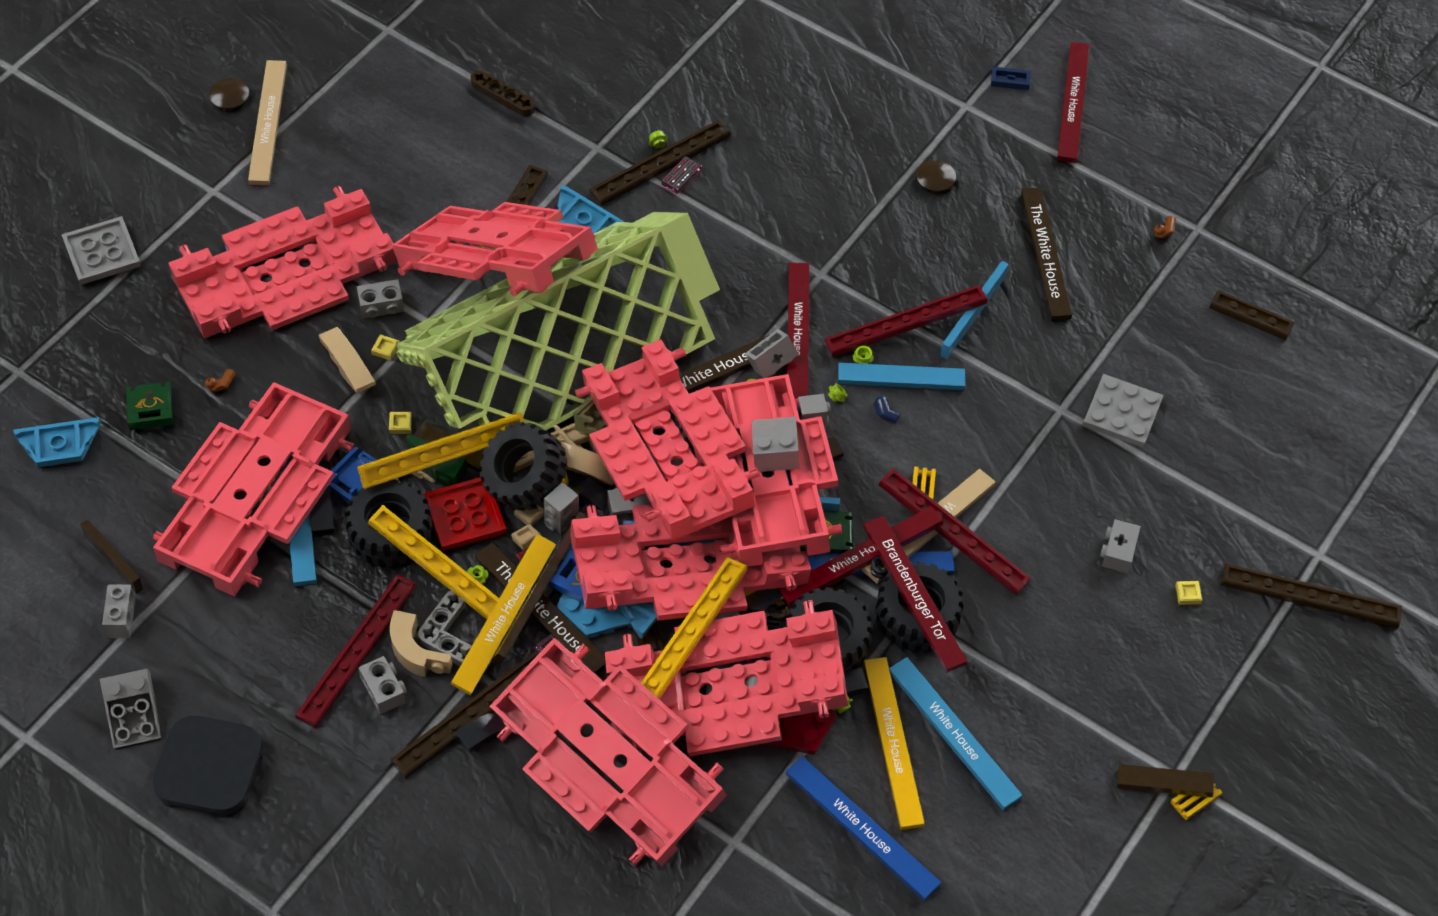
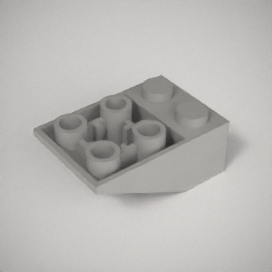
(130, 708)

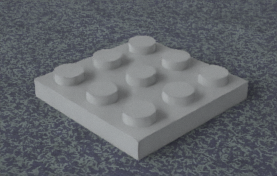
(101, 250)
(1123, 410)

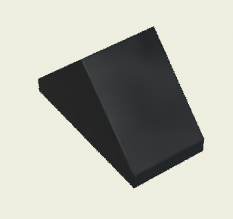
(589, 492)

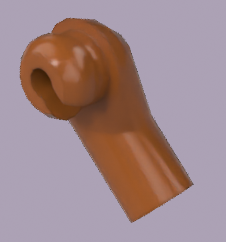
(1167, 230)
(218, 385)

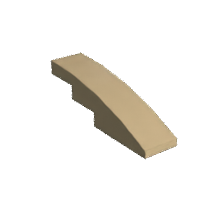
(347, 360)

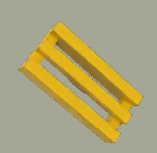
(925, 473)
(1186, 815)

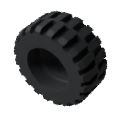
(504, 454)
(398, 499)
(848, 614)
(903, 626)

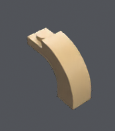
(586, 463)
(409, 654)

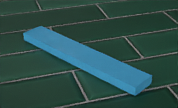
(970, 316)
(901, 376)

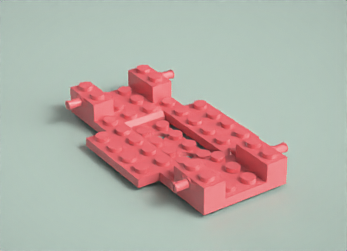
(525, 240)
(345, 249)
(642, 397)
(782, 513)
(212, 526)
(619, 572)
(798, 679)
(658, 796)

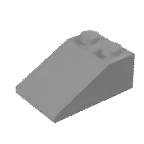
(775, 444)

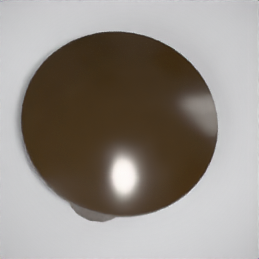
(229, 94)
(936, 176)

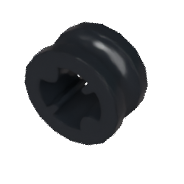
(876, 571)

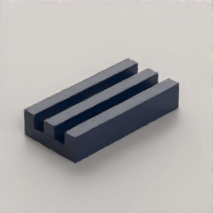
(1010, 81)

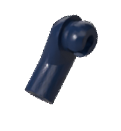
(883, 410)

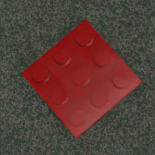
(464, 514)

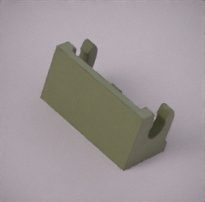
(588, 418)

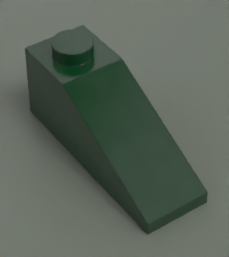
(445, 473)

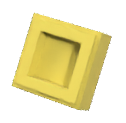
(385, 347)
(400, 422)
(1188, 592)

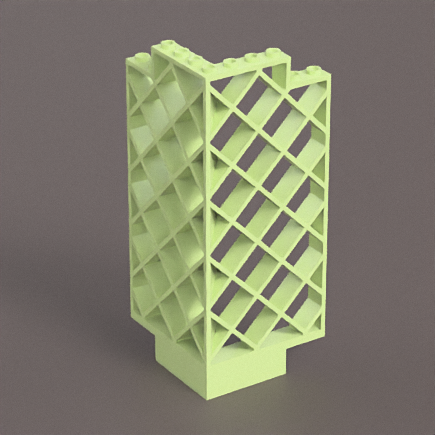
(497, 311)

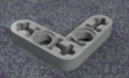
(440, 633)

